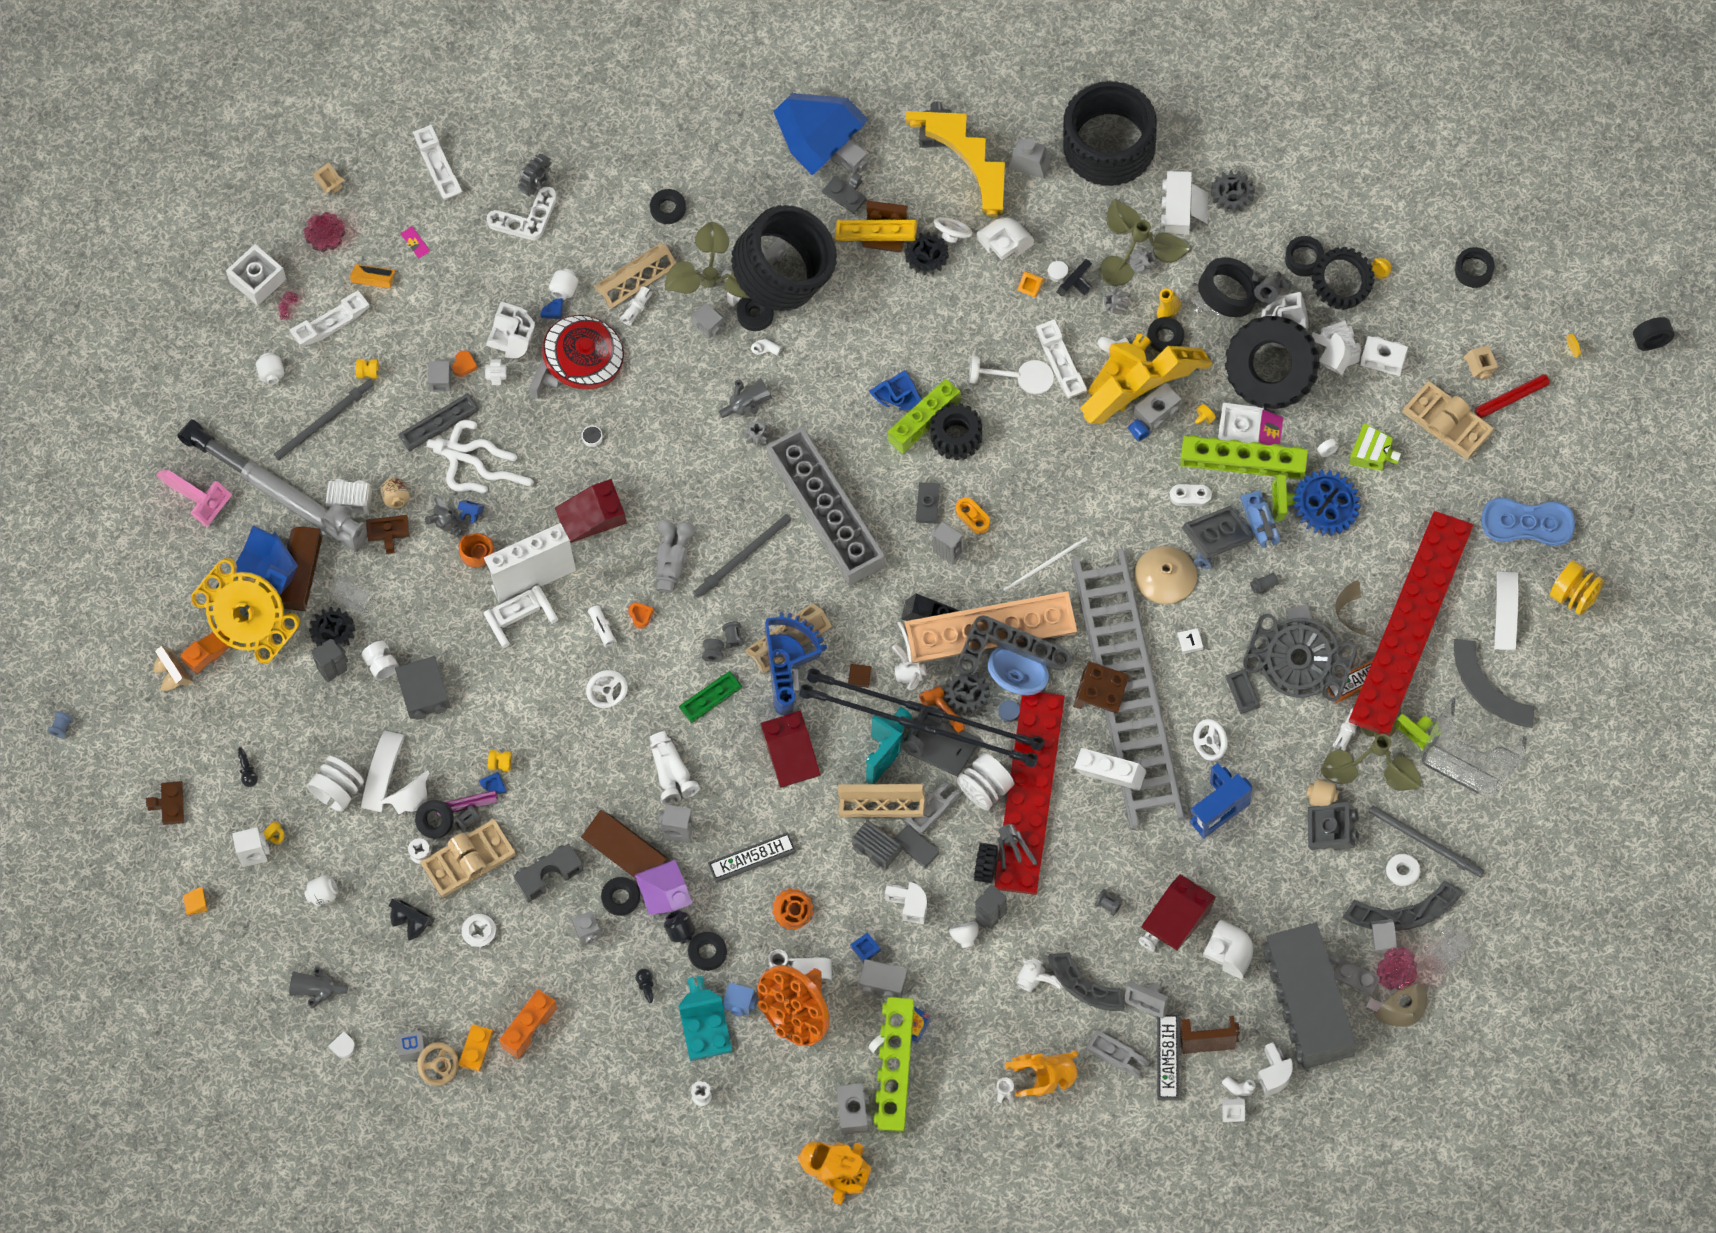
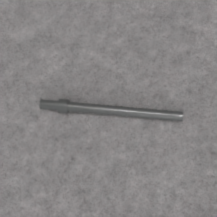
(354, 395)
(712, 580)
(1462, 862)

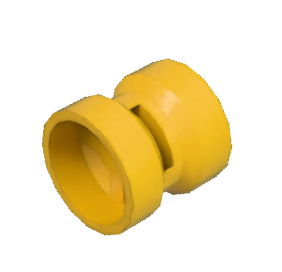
(367, 368)
(499, 760)

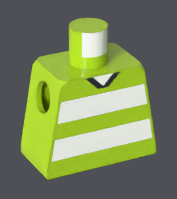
(1373, 449)

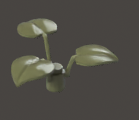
(1124, 218)
(685, 280)
(1399, 775)

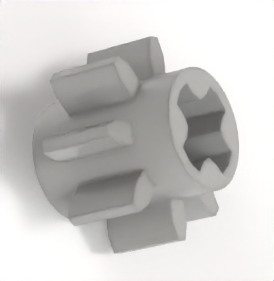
(1142, 261)
(1116, 301)
(760, 437)

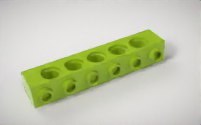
(1234, 463)
(897, 1121)

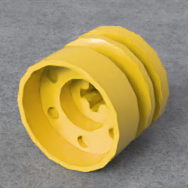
(1573, 585)

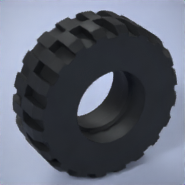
(1241, 356)

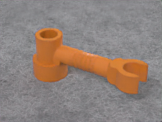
(934, 697)

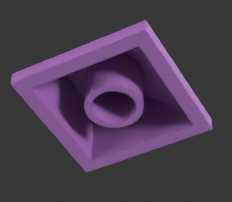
(663, 888)

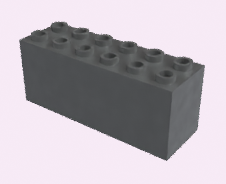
(1309, 996)

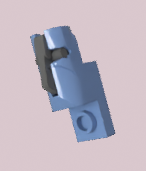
(1260, 518)

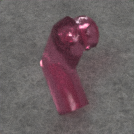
(284, 303)

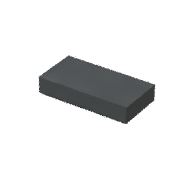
(1242, 691)
(916, 846)

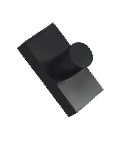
(1076, 280)

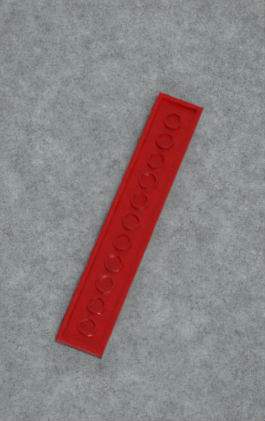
(1411, 623)

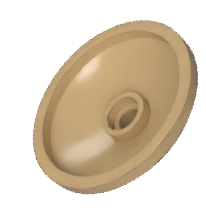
(1165, 586)

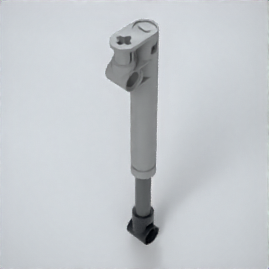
(334, 521)

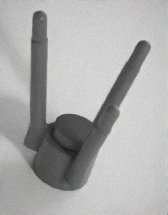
(1011, 837)

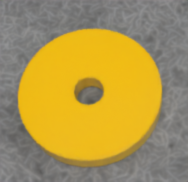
(1573, 345)

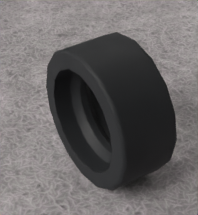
(1298, 242)
(1474, 281)
(1653, 333)

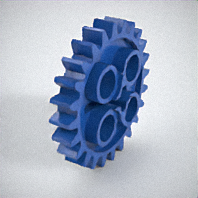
(1342, 513)

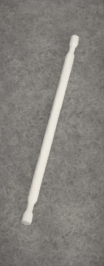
(1045, 564)

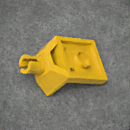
(1121, 360)

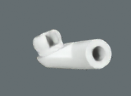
(1104, 343)
(765, 346)
(1241, 1089)

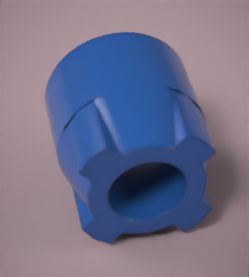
(1139, 430)

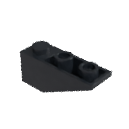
(922, 607)

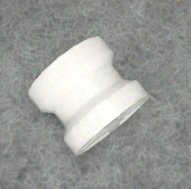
(419, 855)

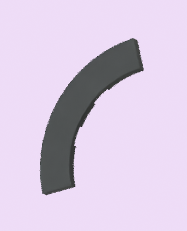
(1484, 692)
(1409, 916)

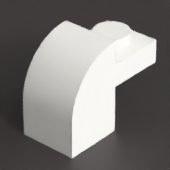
(1336, 353)
(913, 899)
(1278, 1074)

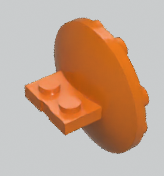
(794, 1004)

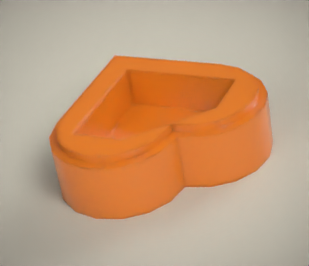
(464, 364)
(641, 614)

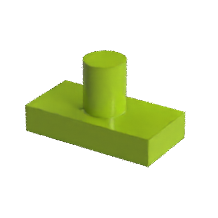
(1281, 498)
(1414, 731)

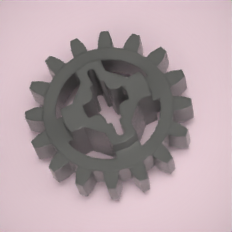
(534, 174)
(1236, 197)
(974, 686)

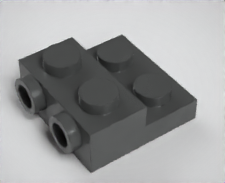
(1332, 826)

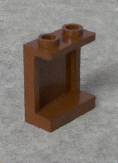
(1208, 1039)

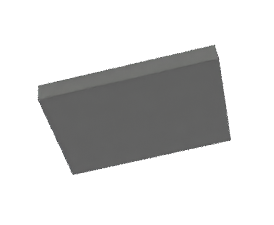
(1217, 532)

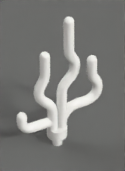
(454, 450)

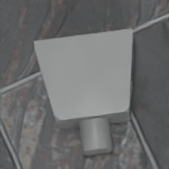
(1030, 158)

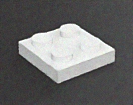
(1240, 423)

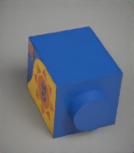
(920, 1023)

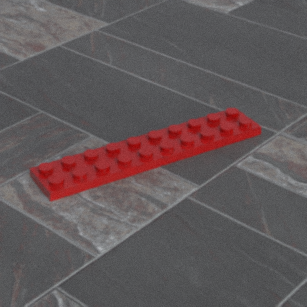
(1030, 796)

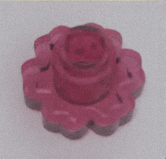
(324, 232)
(1397, 969)

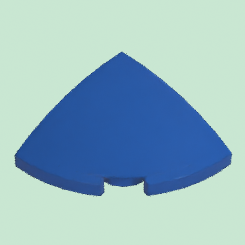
(889, 391)

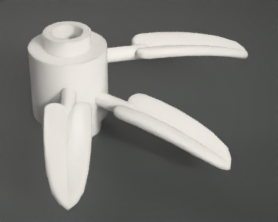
(907, 671)
(1033, 973)

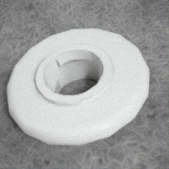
(1407, 860)

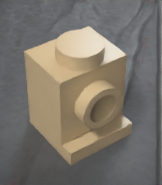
(1481, 362)

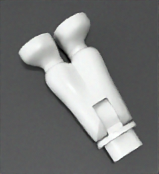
(671, 770)

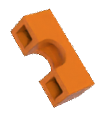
(534, 1013)

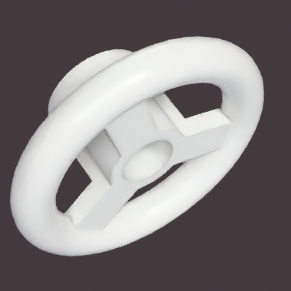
(953, 230)
(602, 680)
(1215, 738)

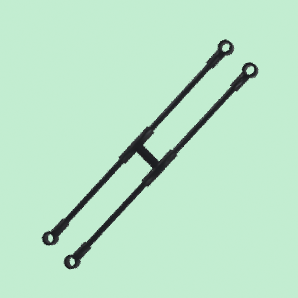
(814, 676)

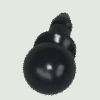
(249, 777)
(644, 980)

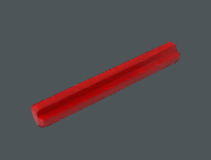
(1512, 396)

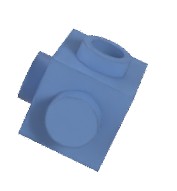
(740, 1000)

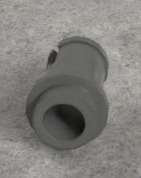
(1263, 583)

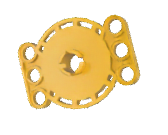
(263, 610)

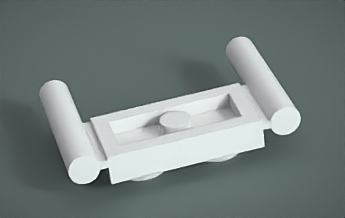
(517, 609)

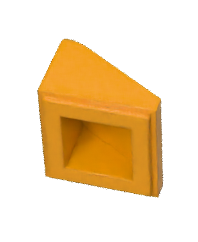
(1030, 284)
(195, 901)

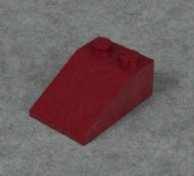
(591, 511)
(790, 749)
(1179, 912)

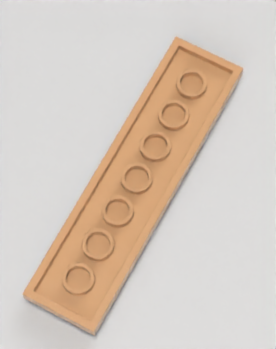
(946, 633)

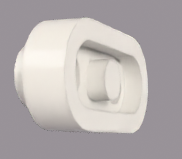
(1190, 495)

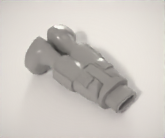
(669, 558)

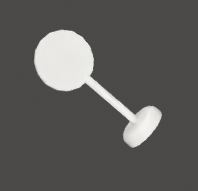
(1033, 376)

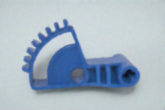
(794, 656)

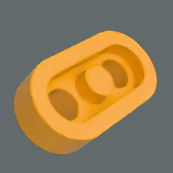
(975, 515)

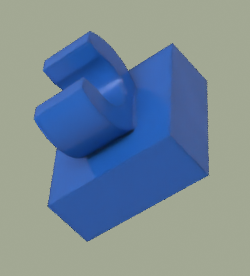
(471, 508)
(865, 947)

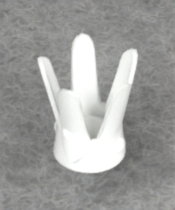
(1004, 1088)

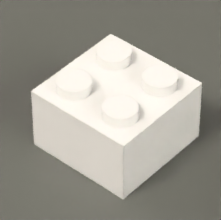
(256, 274)

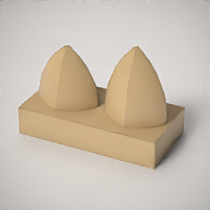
(176, 673)

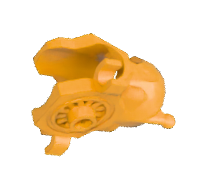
(1053, 1069)
(835, 1162)

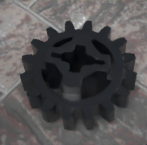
(919, 258)
(338, 621)

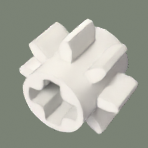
(496, 372)

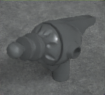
(444, 519)

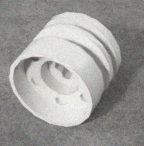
(335, 782)
(985, 782)

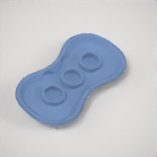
(1510, 520)

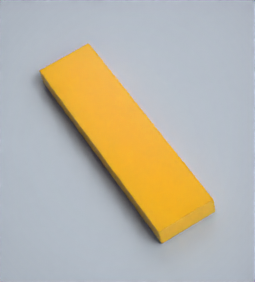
(876, 230)

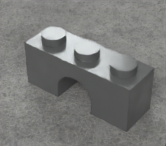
(562, 861)

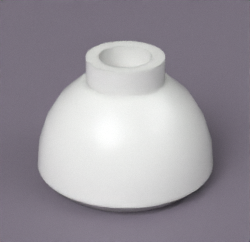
(965, 933)

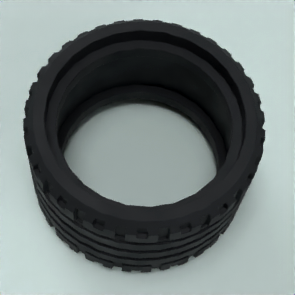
(1113, 99)
(801, 231)

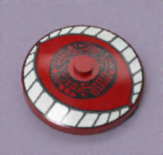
(582, 352)

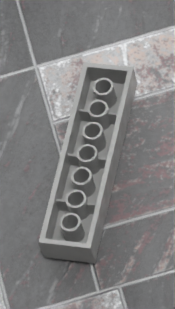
(825, 506)

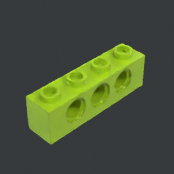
(918, 419)

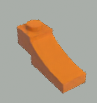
(204, 651)

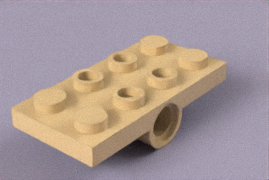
(1448, 420)
(467, 858)

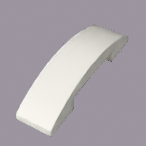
(437, 163)
(330, 322)
(1060, 359)
(1506, 611)
(381, 770)

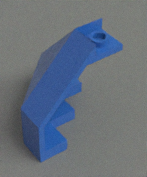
(817, 126)
(267, 557)

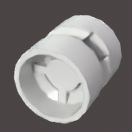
(380, 659)

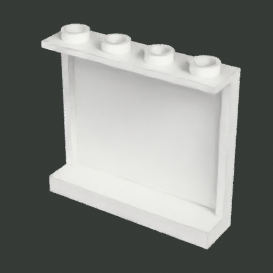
(530, 563)

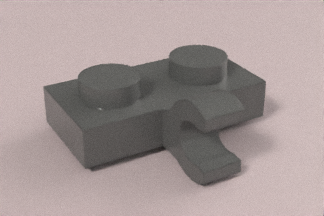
(846, 194)

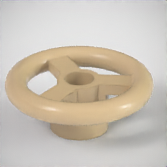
(445, 1064)

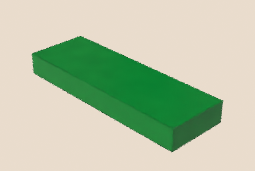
(710, 697)

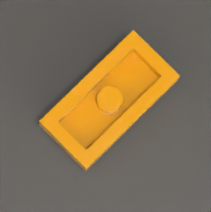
(475, 1047)

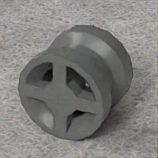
(713, 650)

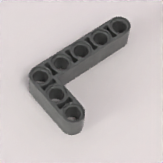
(1009, 643)

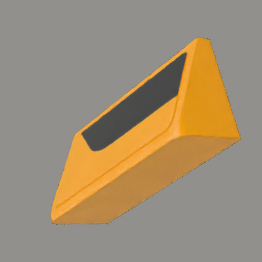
(372, 276)

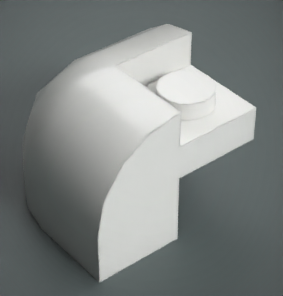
(1005, 237)
(1288, 306)
(511, 330)
(1230, 948)

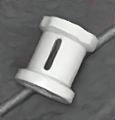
(1149, 941)
(699, 1099)

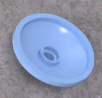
(1017, 672)

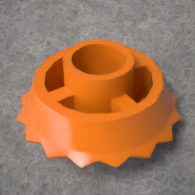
(792, 909)

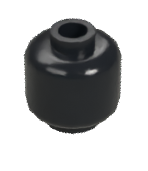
(679, 927)

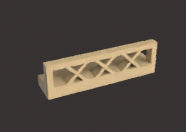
(632, 268)
(816, 618)
(881, 793)

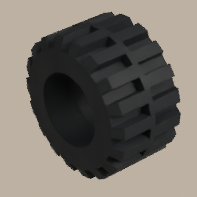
(956, 446)

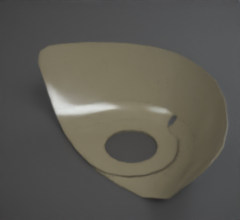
(1349, 594)
(1395, 1015)

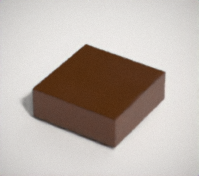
(860, 675)

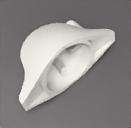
(409, 797)

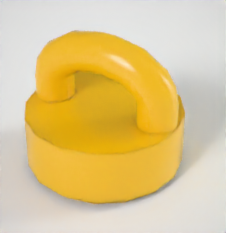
(1381, 268)
(1205, 413)
(274, 828)

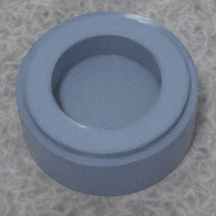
(1009, 711)

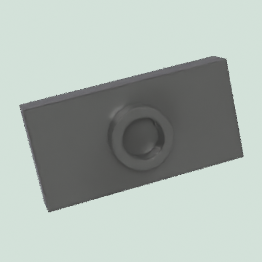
(927, 502)

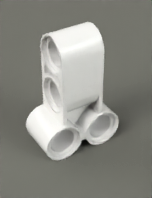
(804, 964)

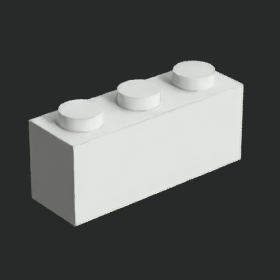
(1176, 202)
(1110, 769)

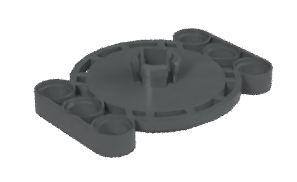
(1289, 641)

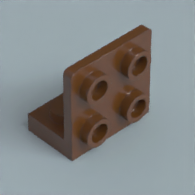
(885, 211)
(1101, 687)

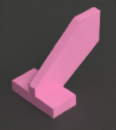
(207, 503)

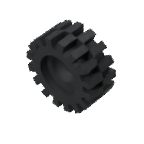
(985, 862)

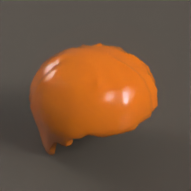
(474, 549)

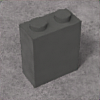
(422, 688)

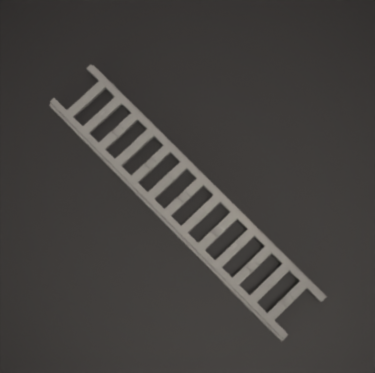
(1148, 682)

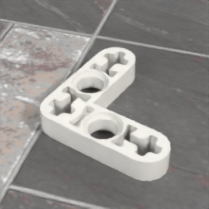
(526, 223)

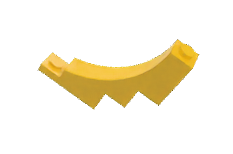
(951, 131)
(1118, 391)

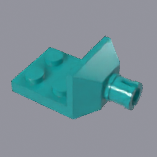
(890, 736)
(704, 1022)

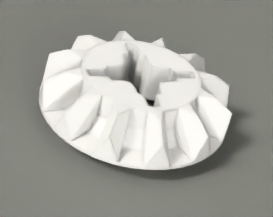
(480, 921)

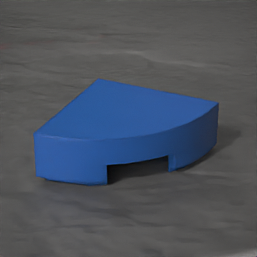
(553, 309)
(494, 783)

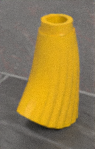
(1168, 303)

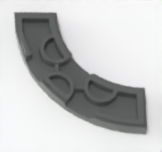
(1082, 989)

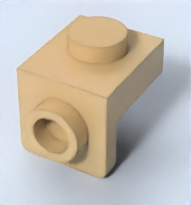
(328, 179)

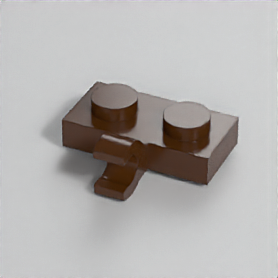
(388, 529)
(170, 803)

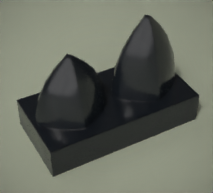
(418, 919)

